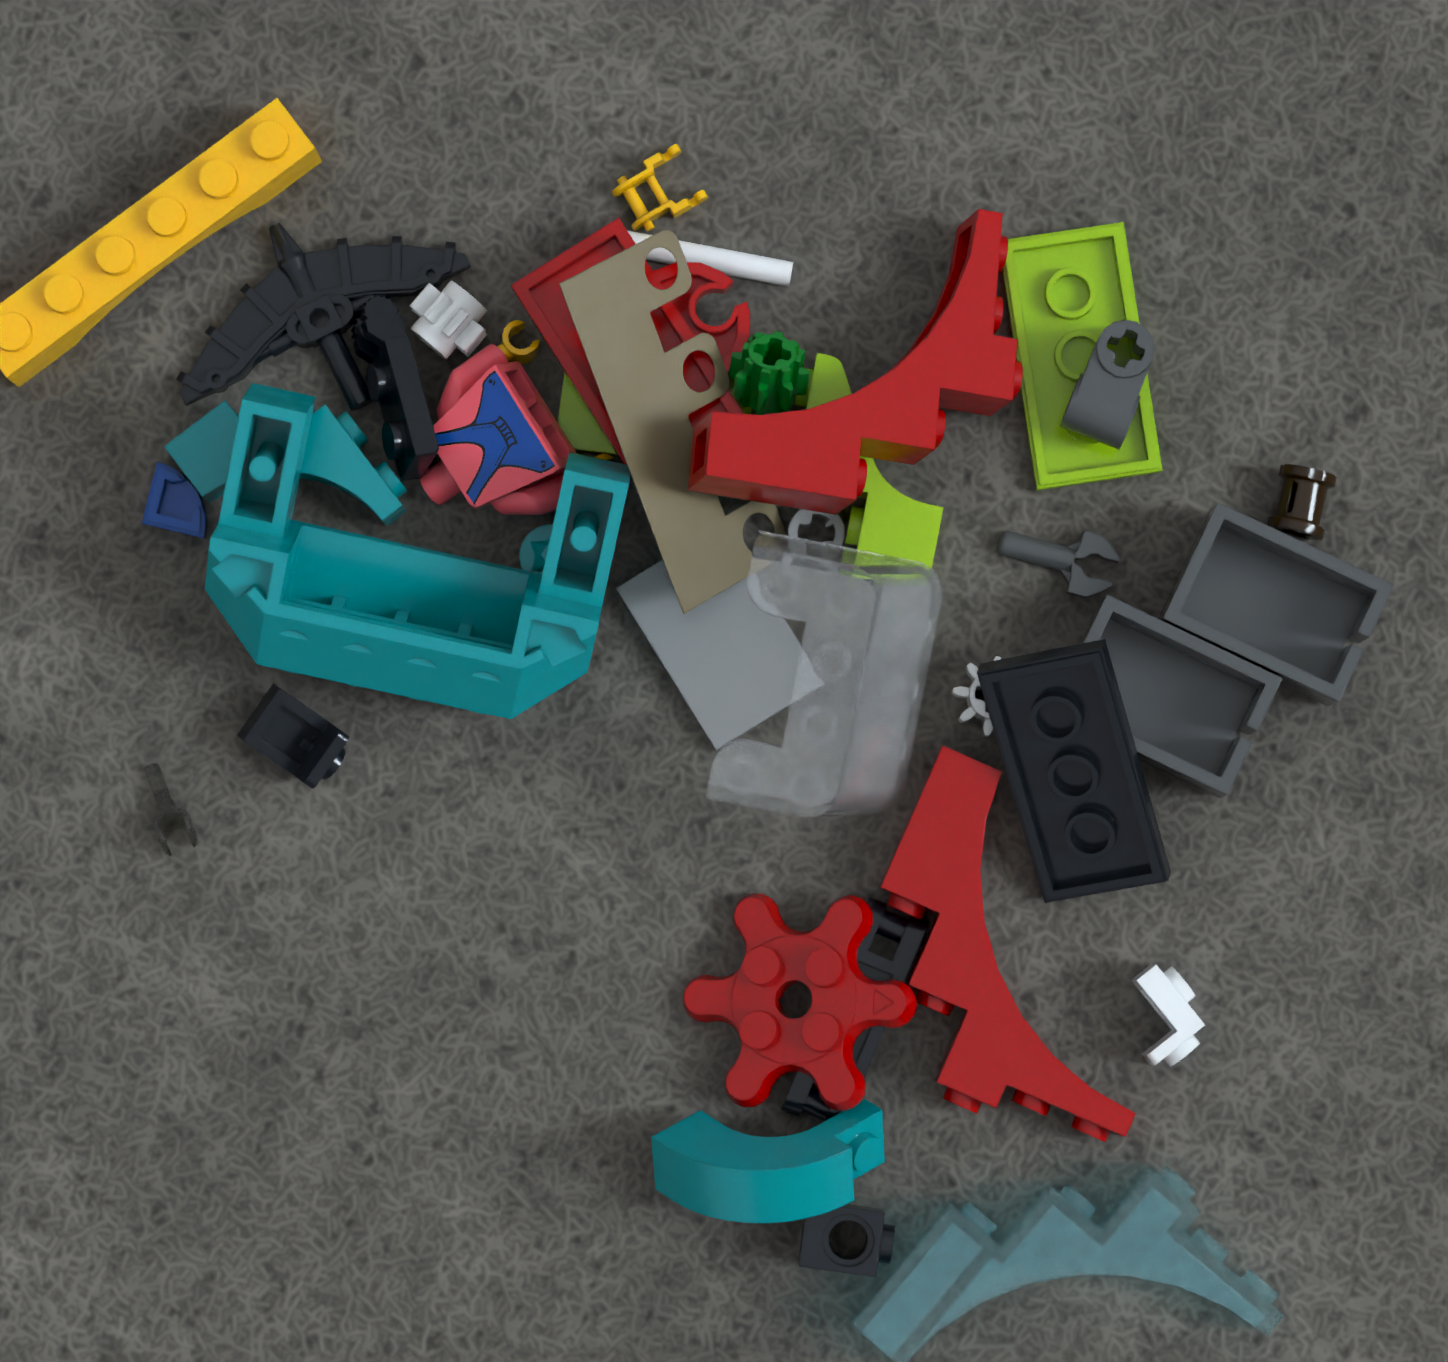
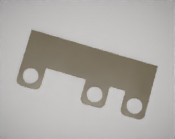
(651, 419)

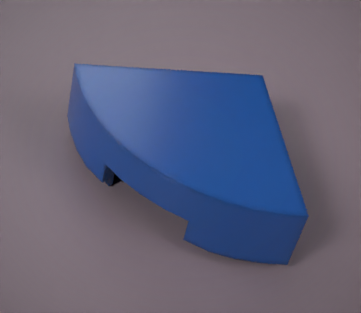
(174, 504)

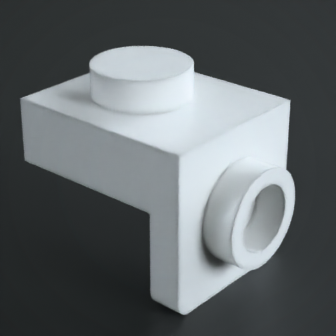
(1169, 997)

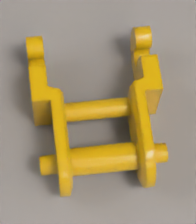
(627, 189)

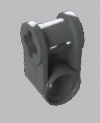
(1106, 393)

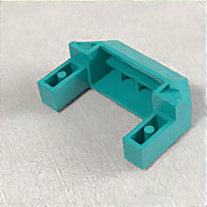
(398, 611)

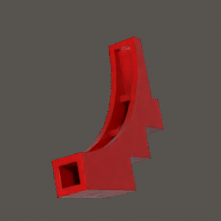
(814, 453)
(993, 1044)

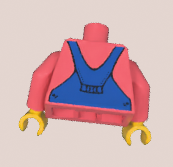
(498, 435)

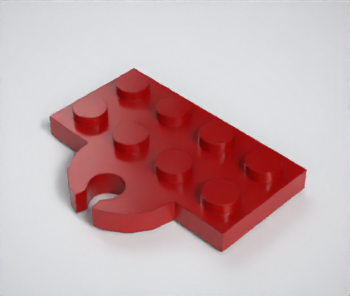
(674, 321)

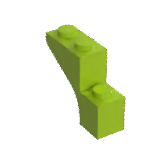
(890, 520)

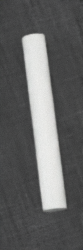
(727, 261)

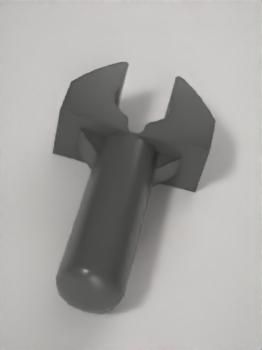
(1062, 558)

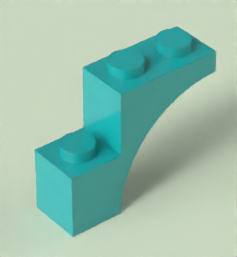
(329, 457)

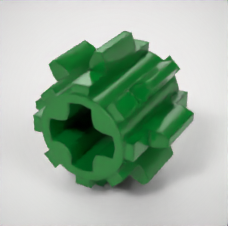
(769, 373)

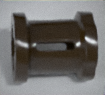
(1301, 501)

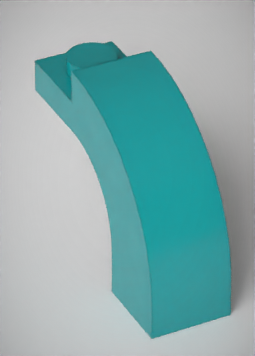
(767, 1177)

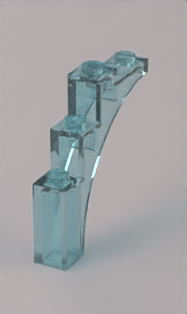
(1141, 1236)

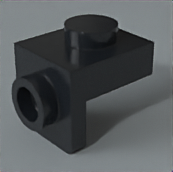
(295, 737)

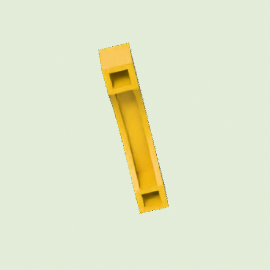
(192, 204)

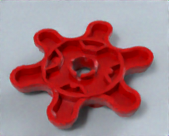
(840, 1009)

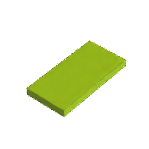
(1059, 301)

